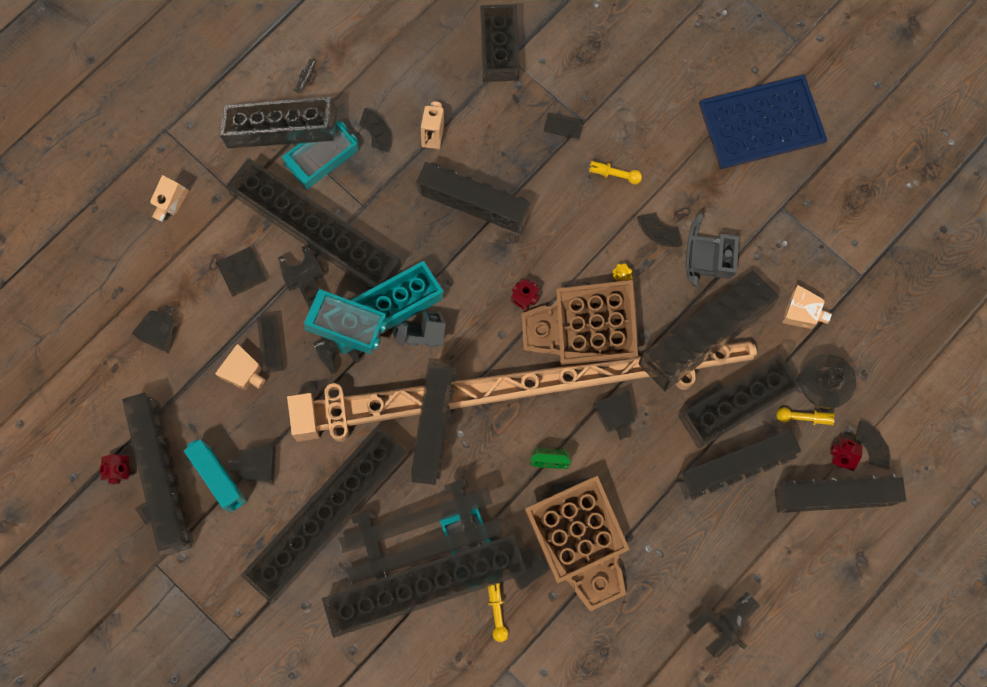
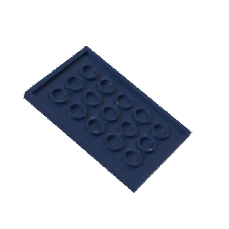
(762, 121)

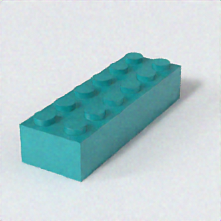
(401, 296)

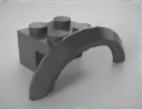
(710, 255)
(429, 333)

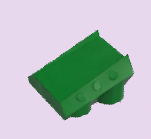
(550, 458)

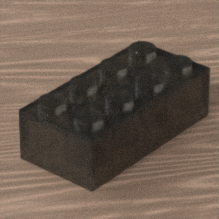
(499, 43)

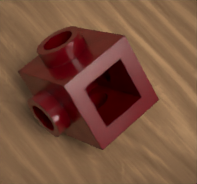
(525, 294)
(846, 454)
(114, 468)

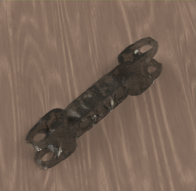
(304, 277)

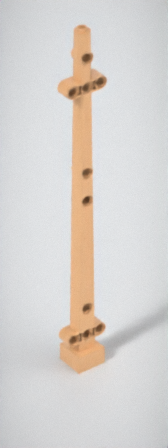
(312, 415)

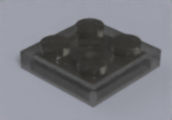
(241, 271)

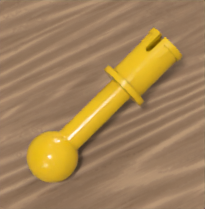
(634, 176)
(784, 415)
(499, 633)

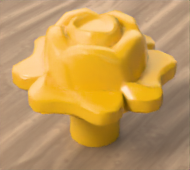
(622, 273)

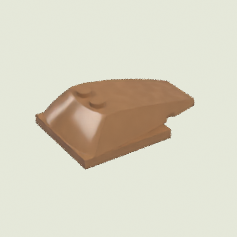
(585, 324)
(581, 541)

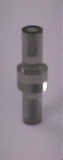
(305, 76)

